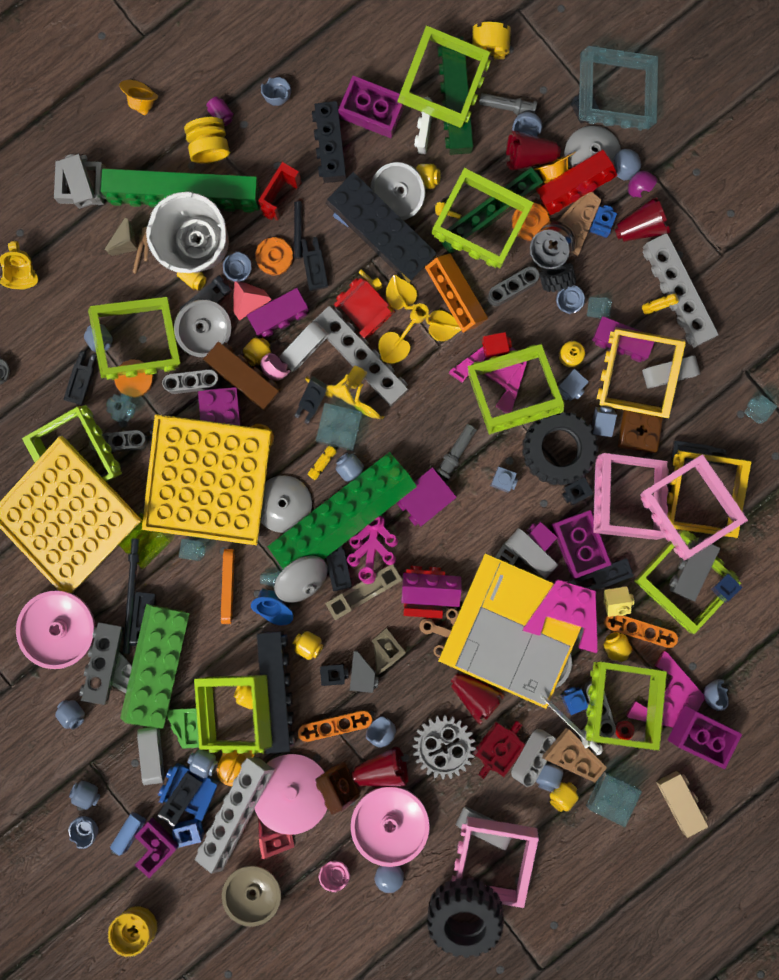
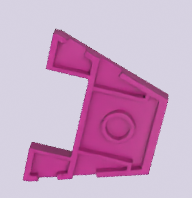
(507, 377)
(570, 605)
(678, 692)

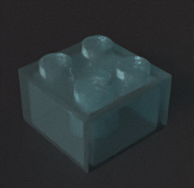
(339, 427)
(613, 799)

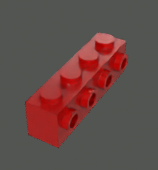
(577, 182)

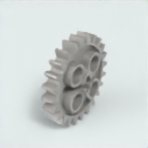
(452, 762)

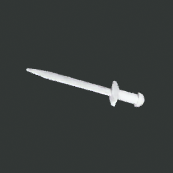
(597, 749)

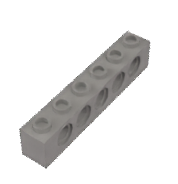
(681, 280)
(391, 394)
(214, 858)

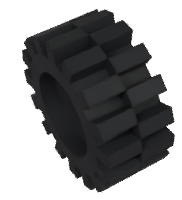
(558, 278)

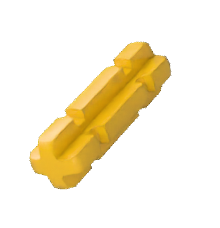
(660, 303)
(322, 462)

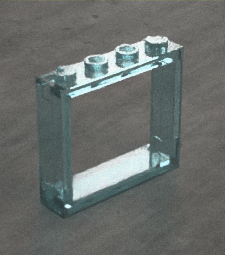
(623, 59)

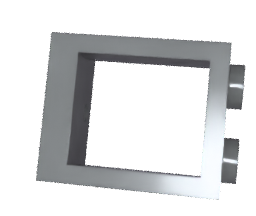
(60, 187)

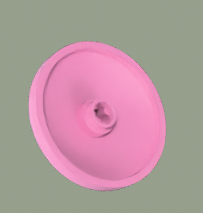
(55, 629)
(291, 798)
(390, 826)

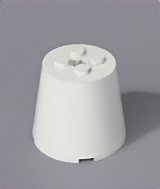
(174, 230)

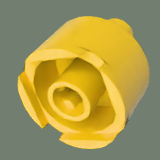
(492, 38)

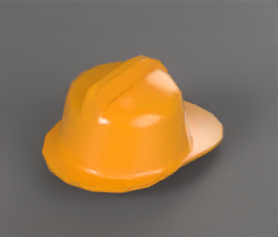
(138, 95)
(554, 169)
(230, 766)

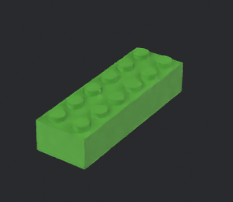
(154, 666)

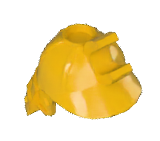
(17, 268)

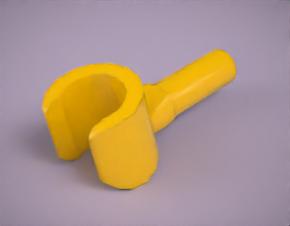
(439, 207)
(375, 283)

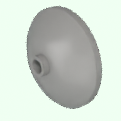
(589, 137)
(387, 186)
(215, 327)
(297, 503)
(301, 579)

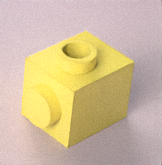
(618, 601)

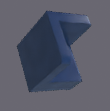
(726, 588)

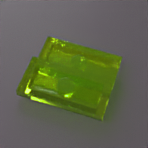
(150, 543)

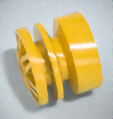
(206, 140)
(125, 939)

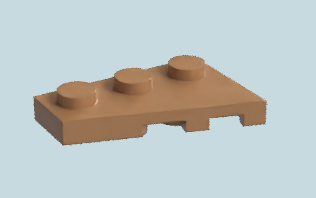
(580, 217)
(572, 755)

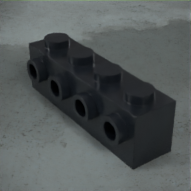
(330, 142)

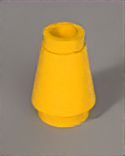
(194, 280)

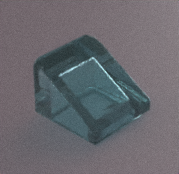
(599, 307)

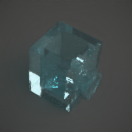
(760, 409)
(192, 550)

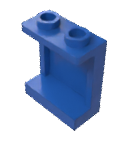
(202, 798)

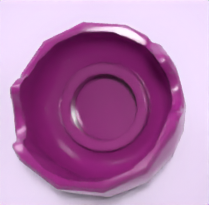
(641, 182)

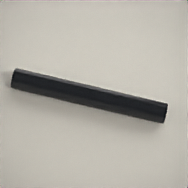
(297, 229)

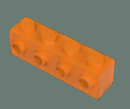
(456, 292)

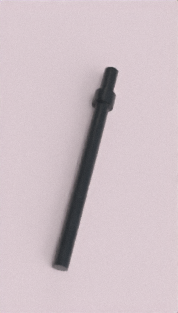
(133, 558)

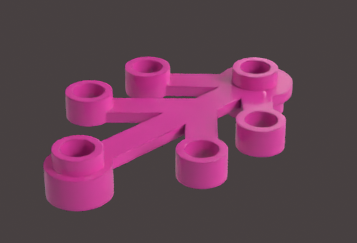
(370, 547)

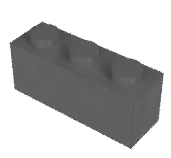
(693, 570)

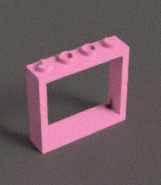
(718, 490)
(602, 495)
(507, 896)

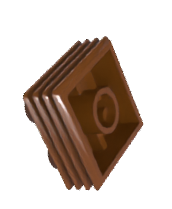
(630, 438)
(337, 788)

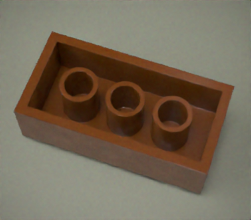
(239, 374)

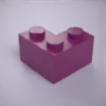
(159, 846)

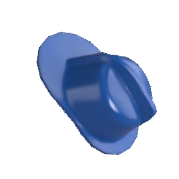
(272, 608)

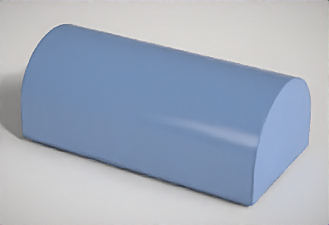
(126, 834)

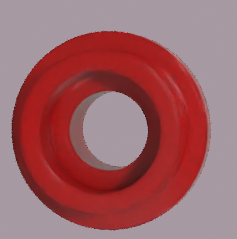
(630, 730)

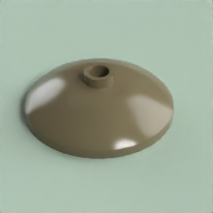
(248, 908)

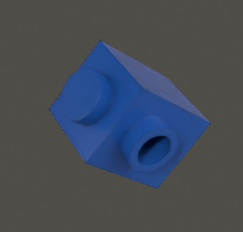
(574, 700)

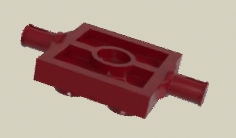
(499, 749)

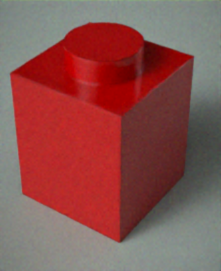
(496, 345)

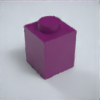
(541, 535)

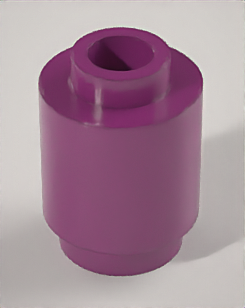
(219, 109)

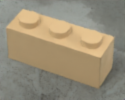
(682, 803)

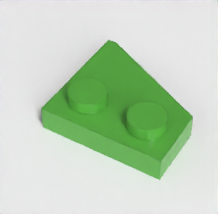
(184, 726)

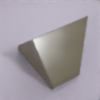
(123, 240)
(386, 651)

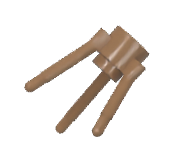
(143, 240)

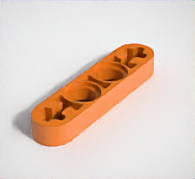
(227, 586)
(640, 630)
(335, 727)

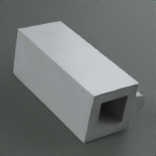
(79, 180)

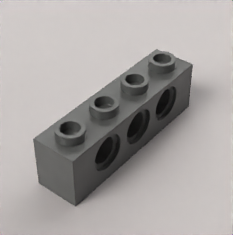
(106, 674)

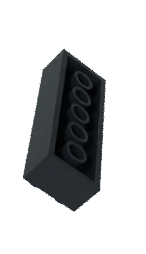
(380, 227)
(274, 664)

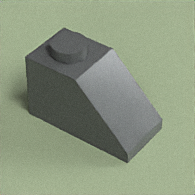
(362, 675)

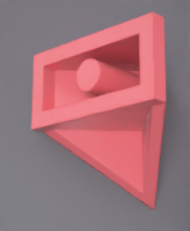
(247, 299)
(272, 841)

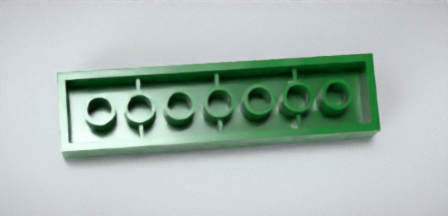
(152, 187)
(345, 512)

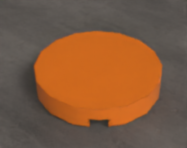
(534, 222)
(274, 256)
(134, 386)

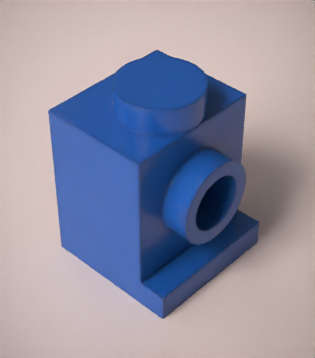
(602, 227)
(188, 838)

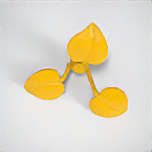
(403, 294)
(353, 380)

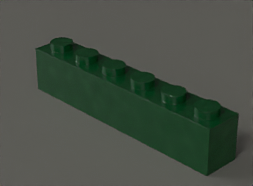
(455, 94)
(493, 209)

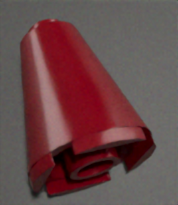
(530, 150)
(643, 223)
(476, 696)
(382, 770)

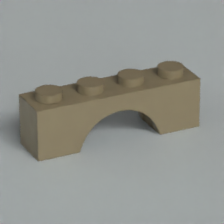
(363, 592)

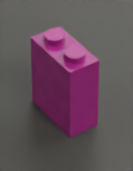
(427, 498)

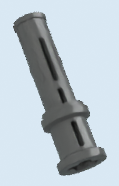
(517, 106)
(451, 459)

